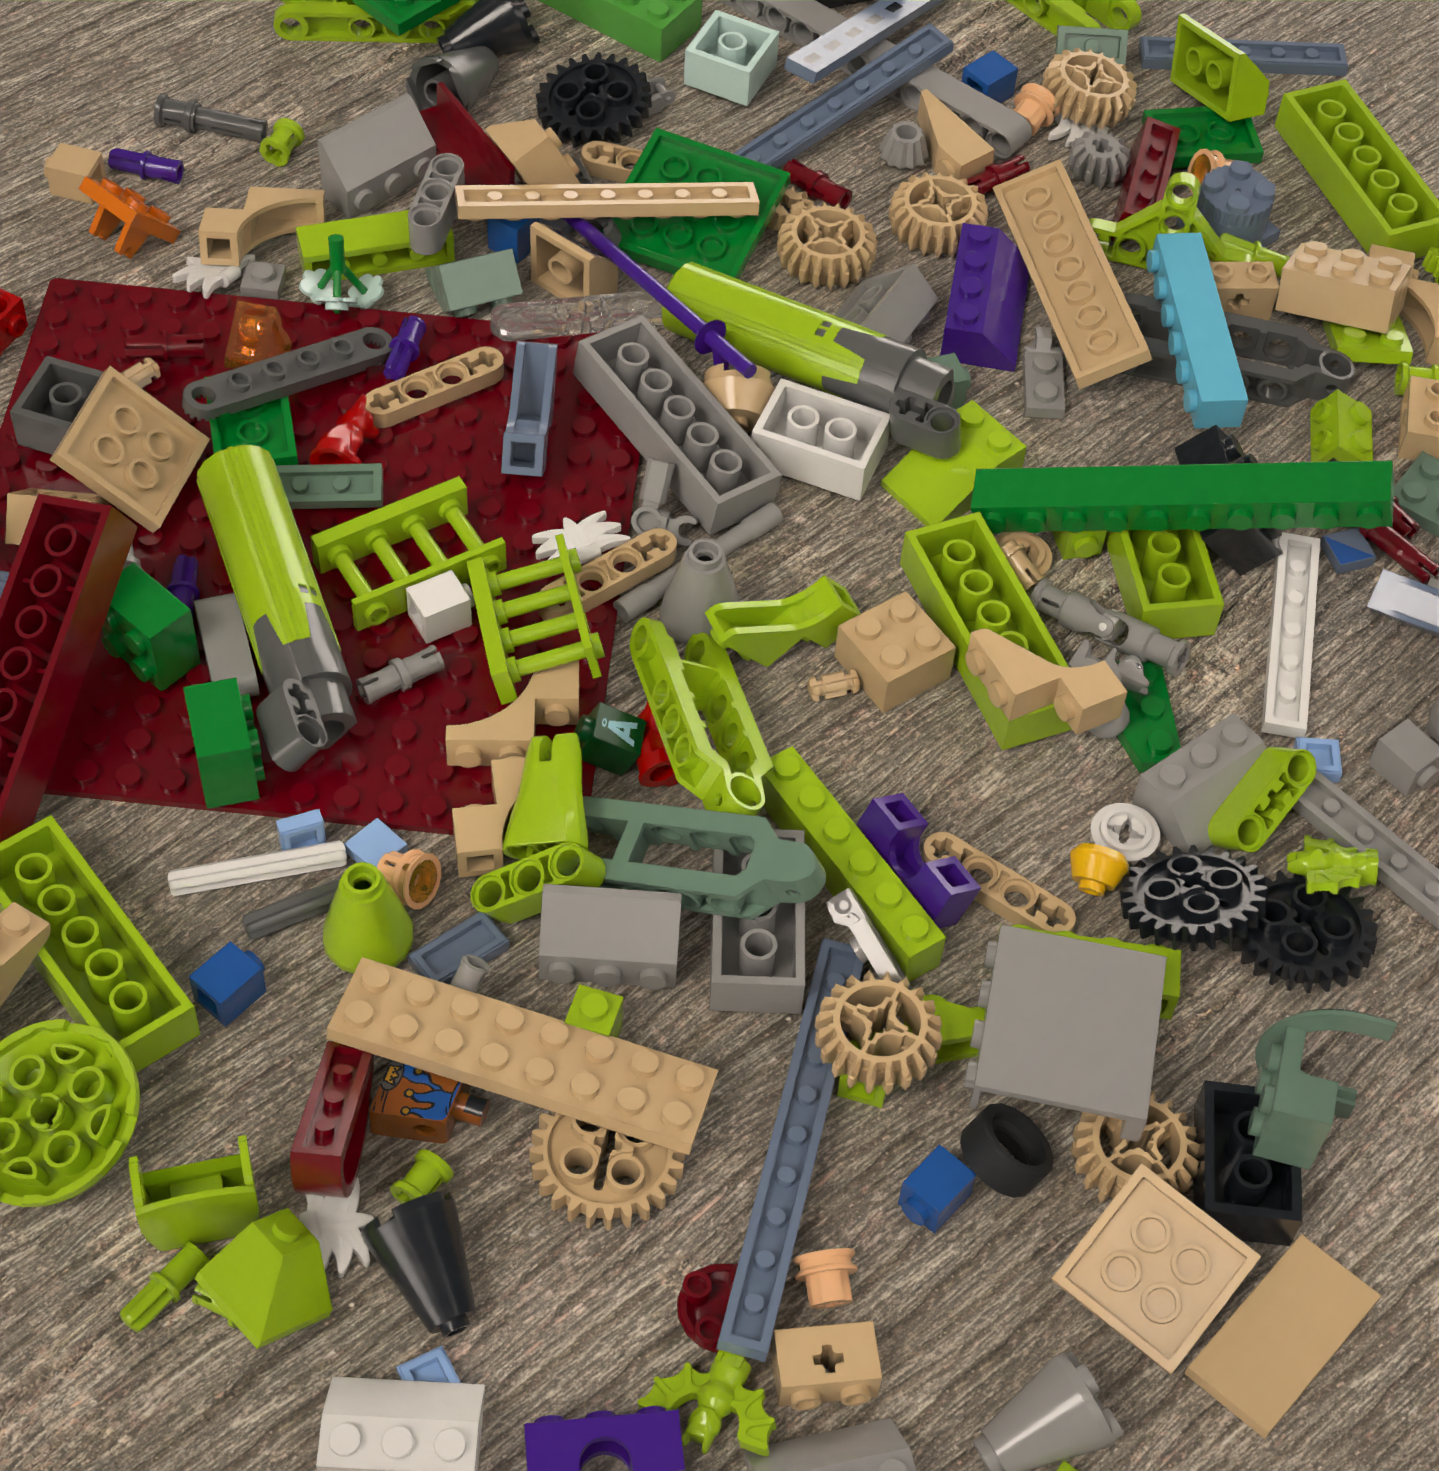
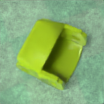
(195, 1200)

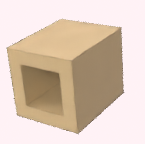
(68, 169)

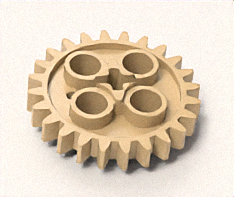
(564, 1144)

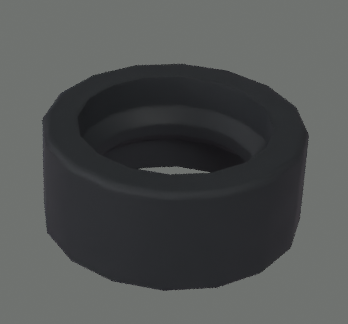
(993, 1164)

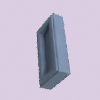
(443, 955)

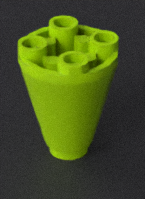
(366, 920)

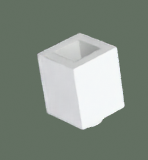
(440, 606)

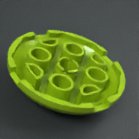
(96, 1104)

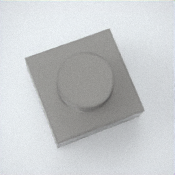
(263, 280)

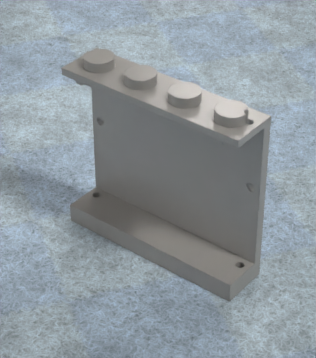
(1068, 1025)

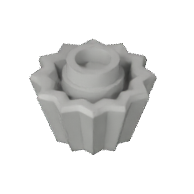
(904, 146)

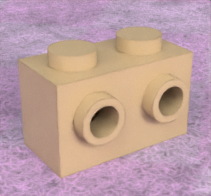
(1419, 419)

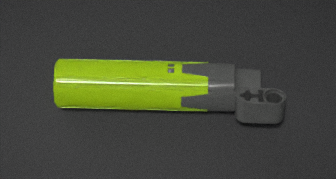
(827, 355)
(278, 604)

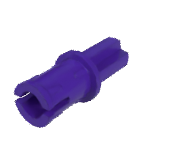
(146, 165)
(404, 347)
(184, 581)

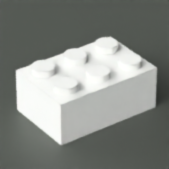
(822, 438)

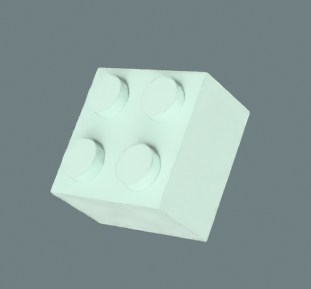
(731, 57)

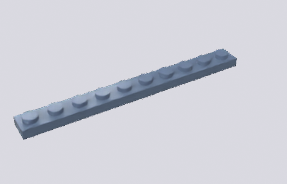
(786, 1172)

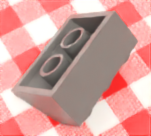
(375, 157)
(891, 303)
(1196, 780)
(609, 936)
(853, 1448)

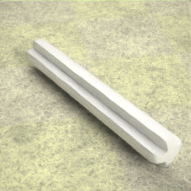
(257, 868)

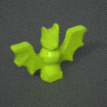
(1333, 866)
(717, 1396)

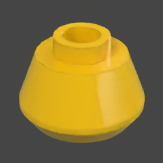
(1097, 868)

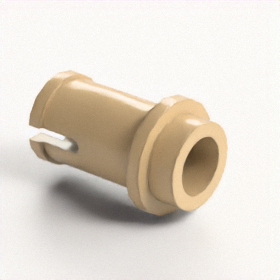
(1021, 565)

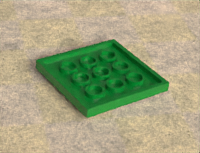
(712, 241)

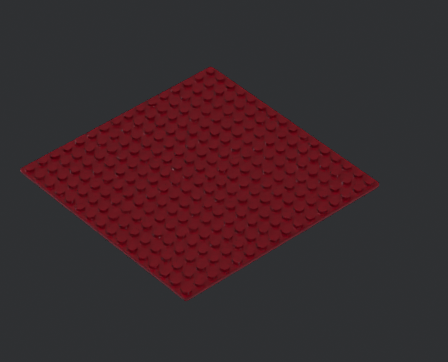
(392, 764)

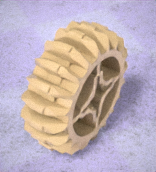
(1090, 88)
(931, 212)
(826, 251)
(890, 1055)
(1113, 1172)

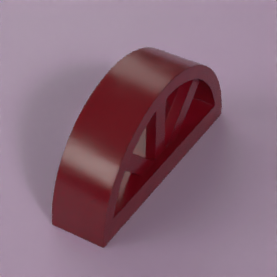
(333, 1124)

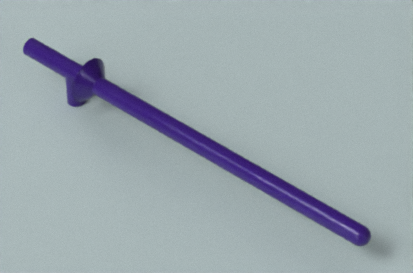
(708, 335)

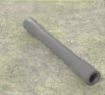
(649, 593)

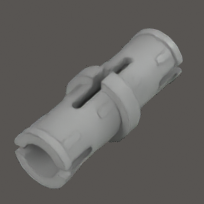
(400, 674)

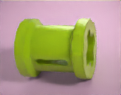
(282, 141)
(1404, 372)
(423, 1177)

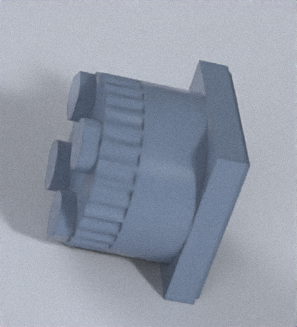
(1238, 203)

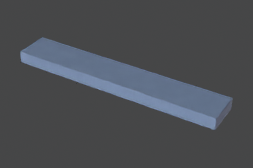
(1268, 56)

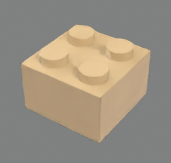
(895, 651)

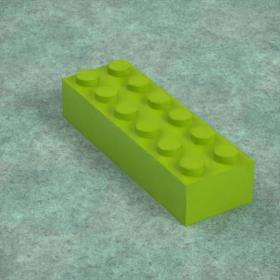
(1359, 168)
(972, 587)
(94, 951)

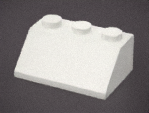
(400, 1426)

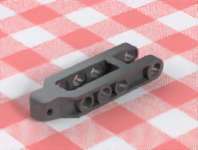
(1306, 360)

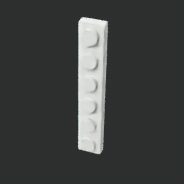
(1291, 637)

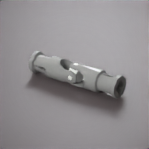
(1086, 615)

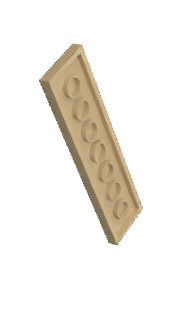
(1071, 275)
(523, 1055)

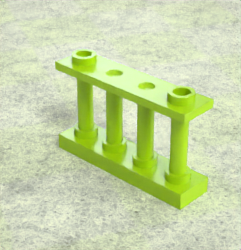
(395, 523)
(494, 613)

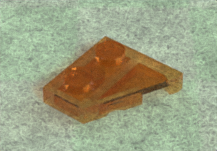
(255, 335)

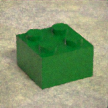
(150, 629)
(224, 742)

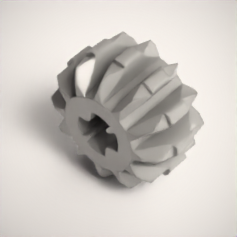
(1099, 159)

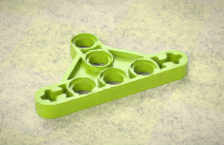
(1150, 221)

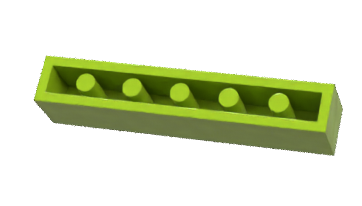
(802, 802)

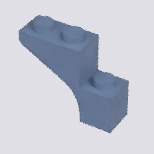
(530, 409)

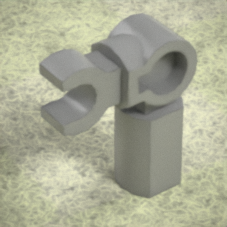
(655, 492)

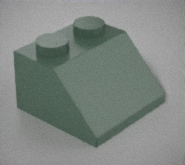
(475, 281)

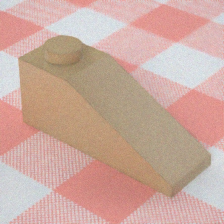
(950, 141)

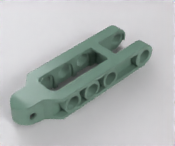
(770, 875)

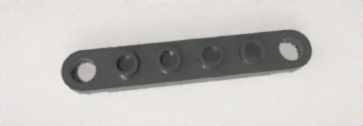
(286, 373)

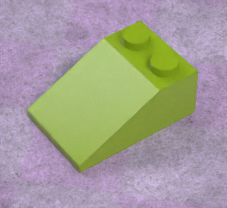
(943, 488)

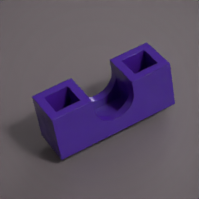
(939, 885)
(640, 1440)

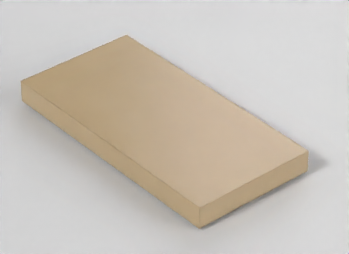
(1282, 1336)

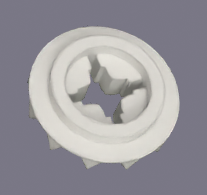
(1143, 830)

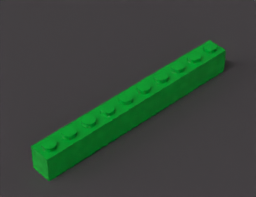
(1186, 496)

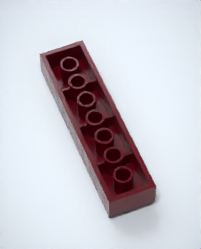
(48, 636)

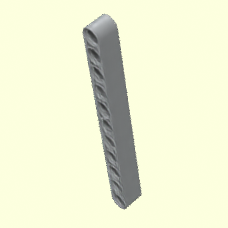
(807, 20)

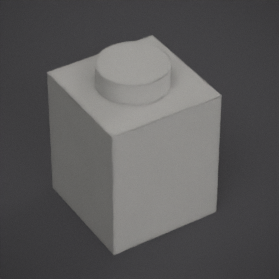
(1406, 758)

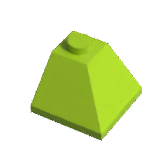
(269, 1279)

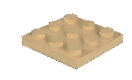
(130, 449)
(1156, 1268)

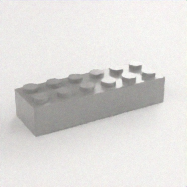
(676, 420)

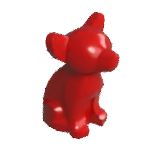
(343, 441)
(653, 761)

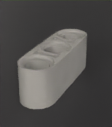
(434, 204)
(226, 642)

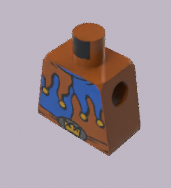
(423, 1105)

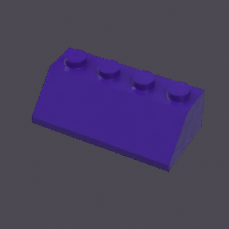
(986, 300)

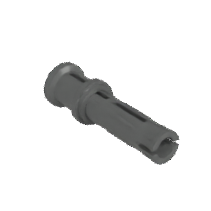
(193, 117)

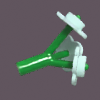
(323, 289)

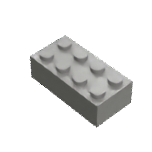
(759, 960)

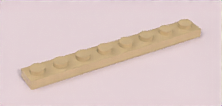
(606, 200)

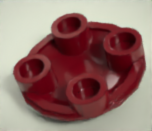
(704, 1303)

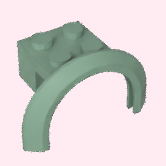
(1298, 1107)

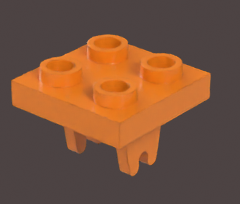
(131, 209)

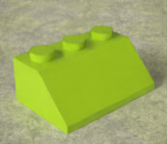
(1217, 72)

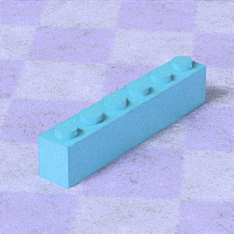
(1197, 331)

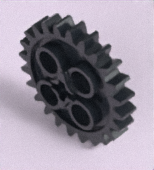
(594, 100)
(1193, 897)
(1309, 935)

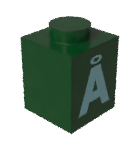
(610, 738)

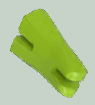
(549, 798)

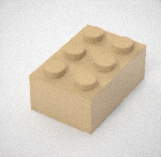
(1343, 286)

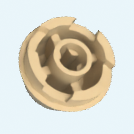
(738, 395)

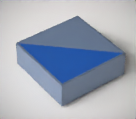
(1347, 550)

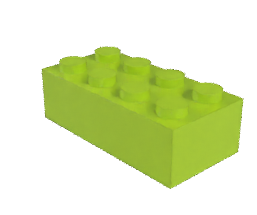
(1167, 580)

